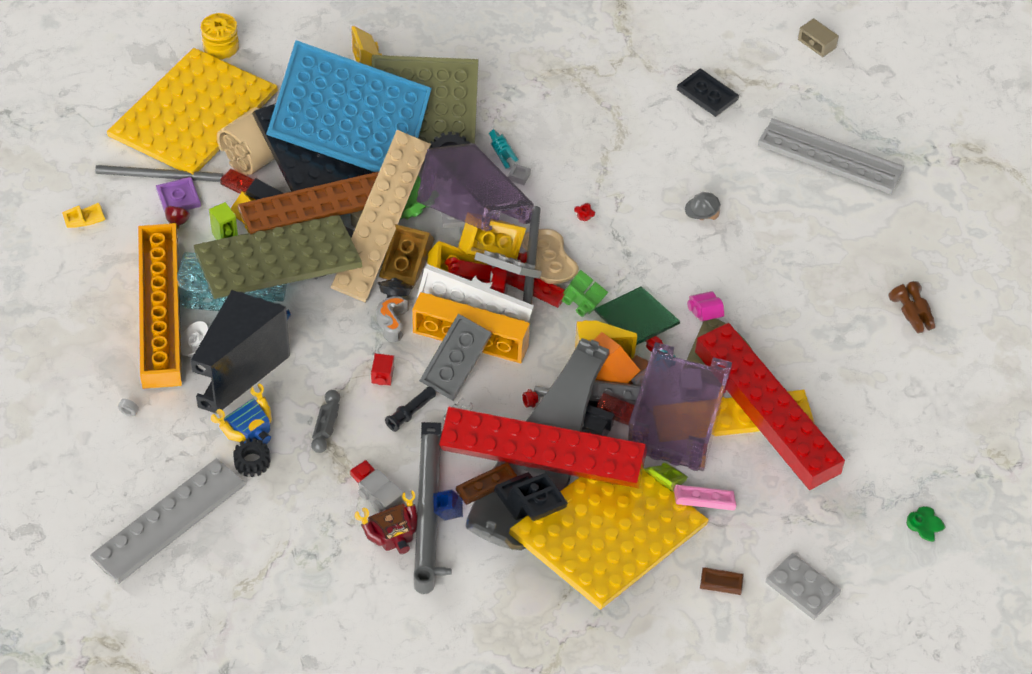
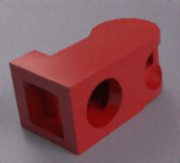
(498, 277)

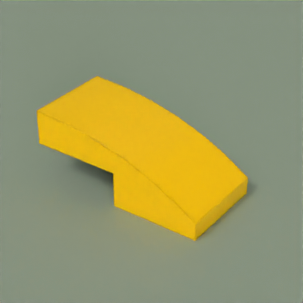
(83, 217)

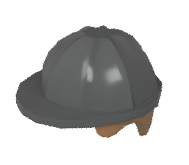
(703, 206)

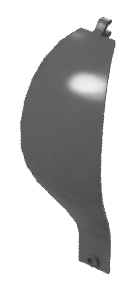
(560, 407)

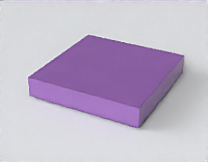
(178, 194)

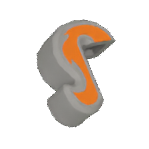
(387, 317)

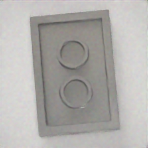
(509, 264)
(803, 586)

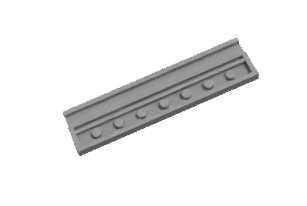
(831, 155)
(167, 520)

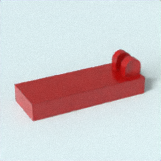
(469, 269)

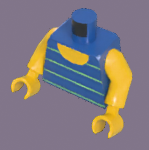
(247, 421)

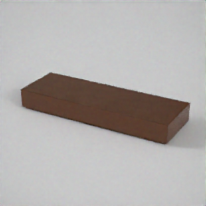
(484, 483)

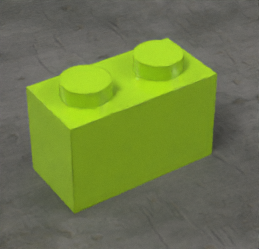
(223, 221)

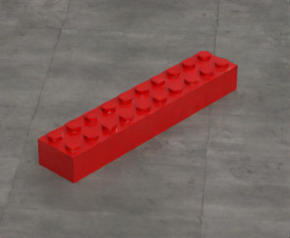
(772, 408)
(543, 447)

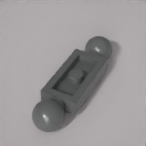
(325, 421)

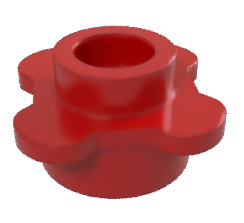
(584, 212)

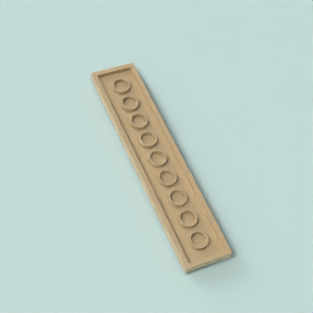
(382, 213)

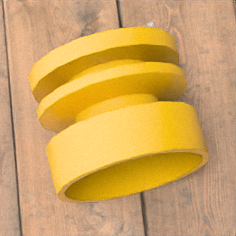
(219, 35)

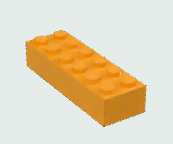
(435, 316)

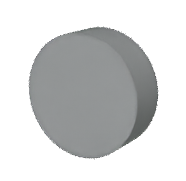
(128, 407)

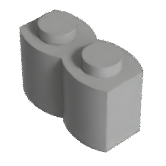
(380, 491)

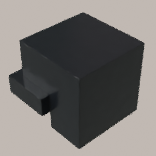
(597, 421)

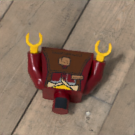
(391, 527)

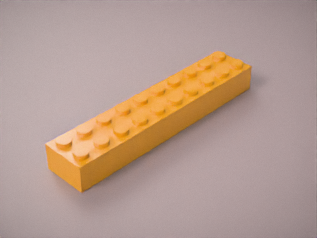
(159, 306)

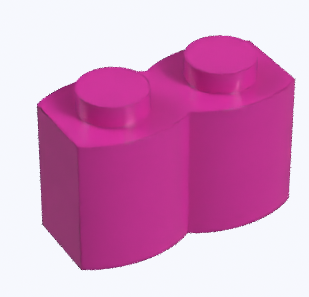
(706, 306)

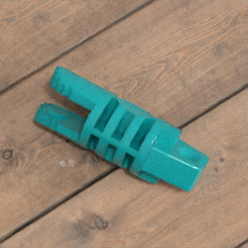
(502, 148)

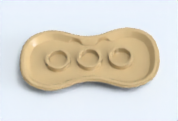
(551, 257)

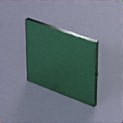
(638, 313)

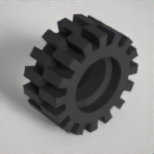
(251, 467)

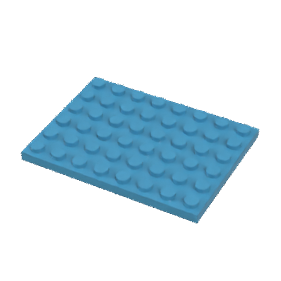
(344, 107)

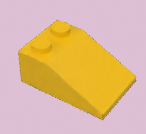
(502, 239)
(443, 251)
(591, 329)

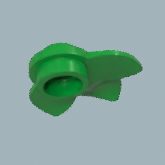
(925, 523)

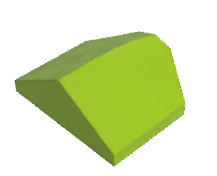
(667, 475)

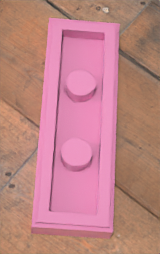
(704, 497)

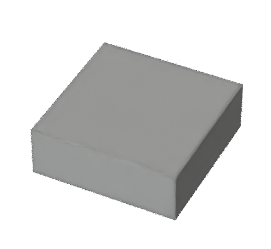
(519, 174)

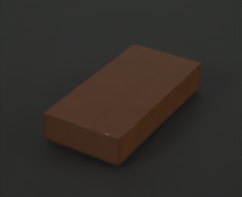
(721, 581)

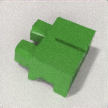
(586, 301)

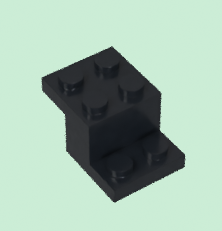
(531, 496)

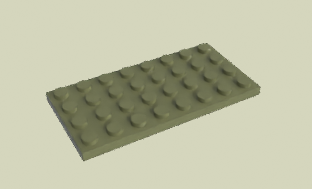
(277, 256)

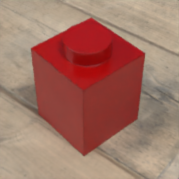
(382, 369)

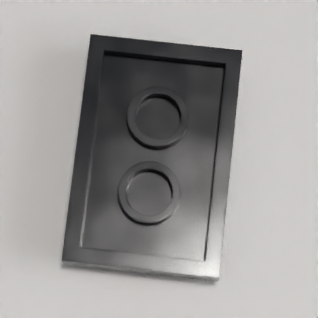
(707, 92)

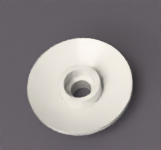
(192, 337)

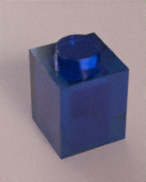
(448, 505)

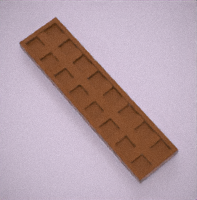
(307, 204)

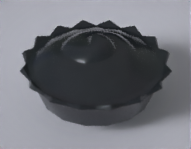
(394, 287)

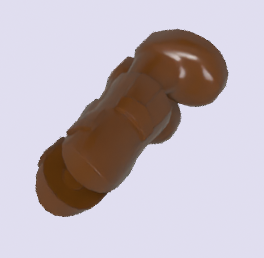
(915, 312)

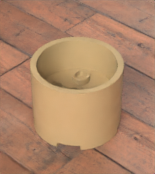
(244, 144)

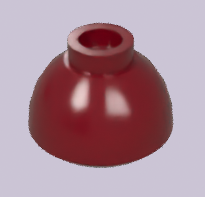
(176, 215)

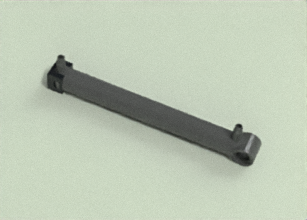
(426, 518)

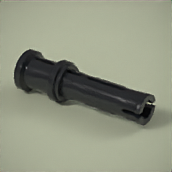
(405, 413)

